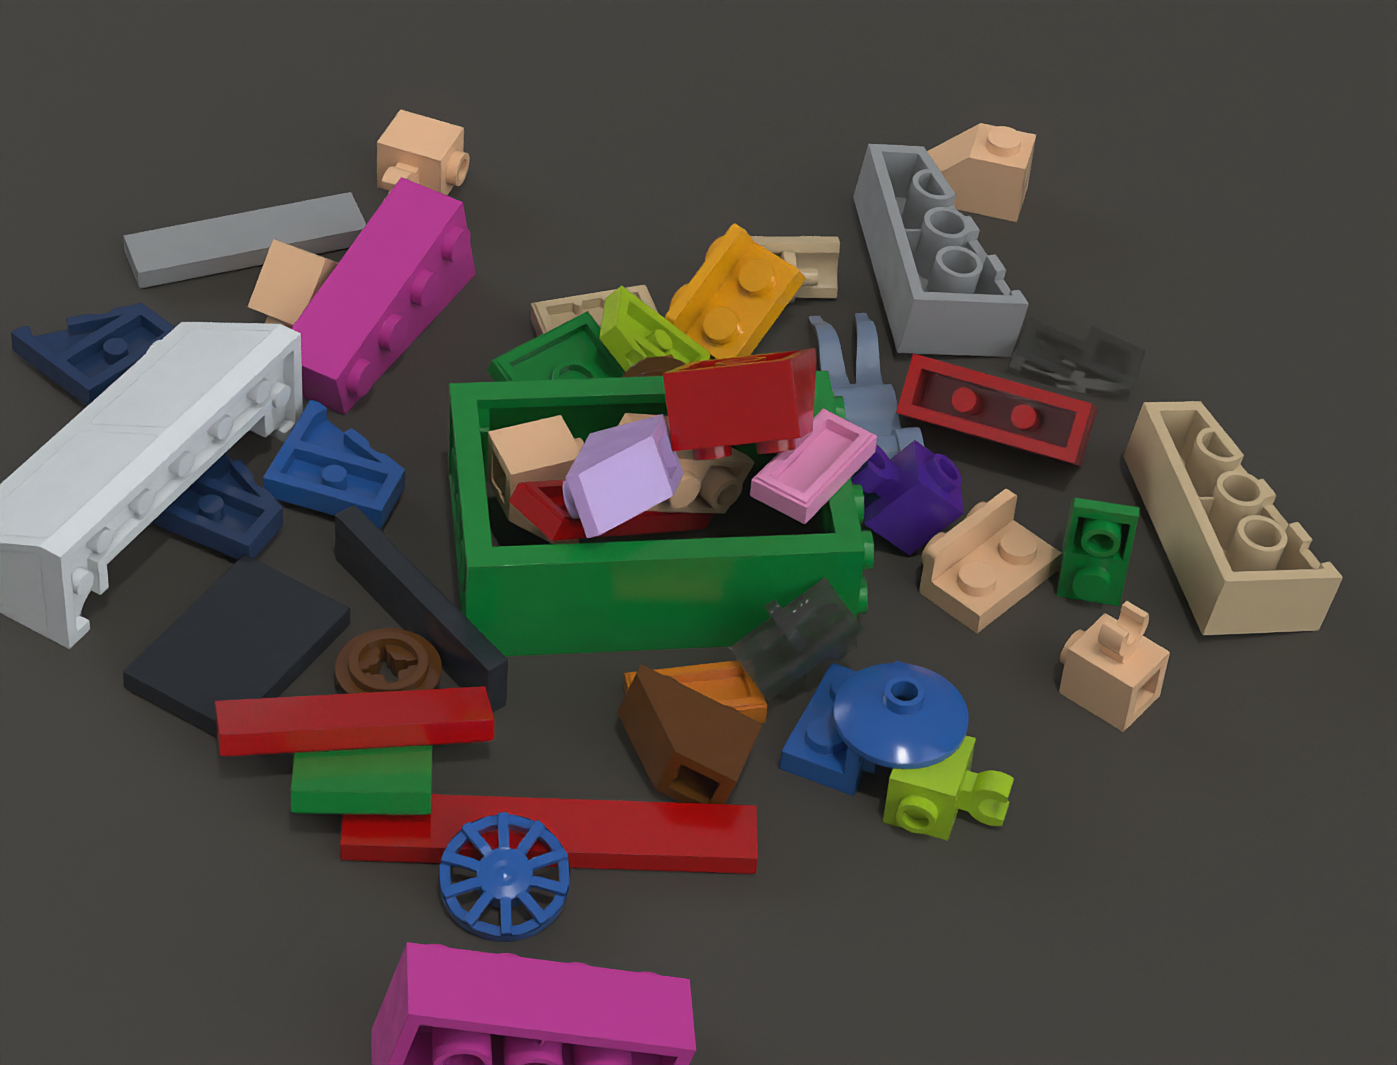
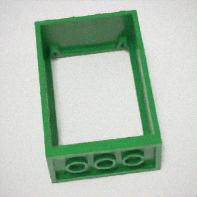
(629, 590)

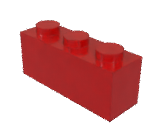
(997, 410)

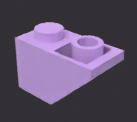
(621, 474)

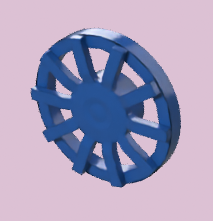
(504, 877)

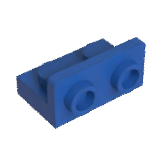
(815, 746)

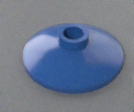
(900, 716)

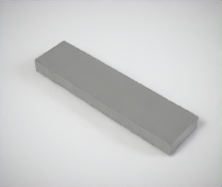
(241, 239)

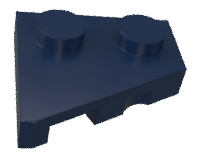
(93, 348)
(225, 511)

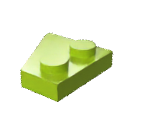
(637, 331)

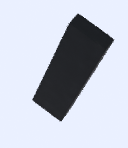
(419, 605)

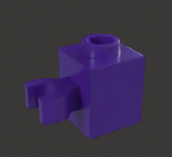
(909, 495)

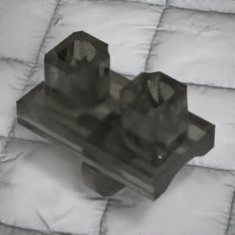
(797, 640)

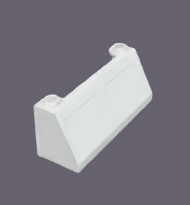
(132, 458)

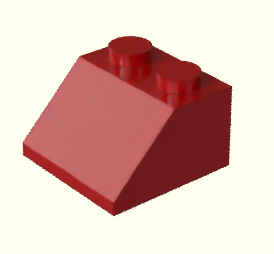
(741, 402)

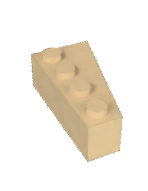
(1220, 527)

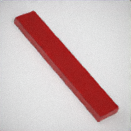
(591, 832)

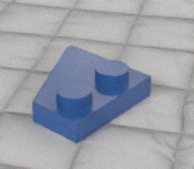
(333, 470)

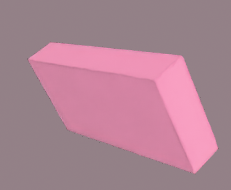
(808, 476)

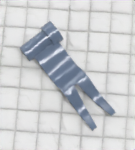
(867, 401)

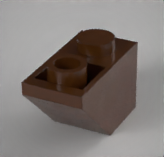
(685, 738)

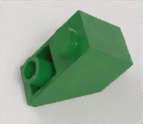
(1096, 551)

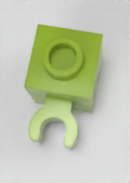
(931, 796)

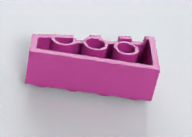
(383, 293)
(528, 1011)

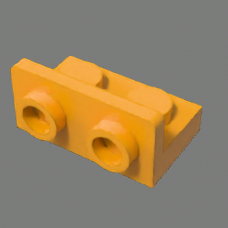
(734, 295)

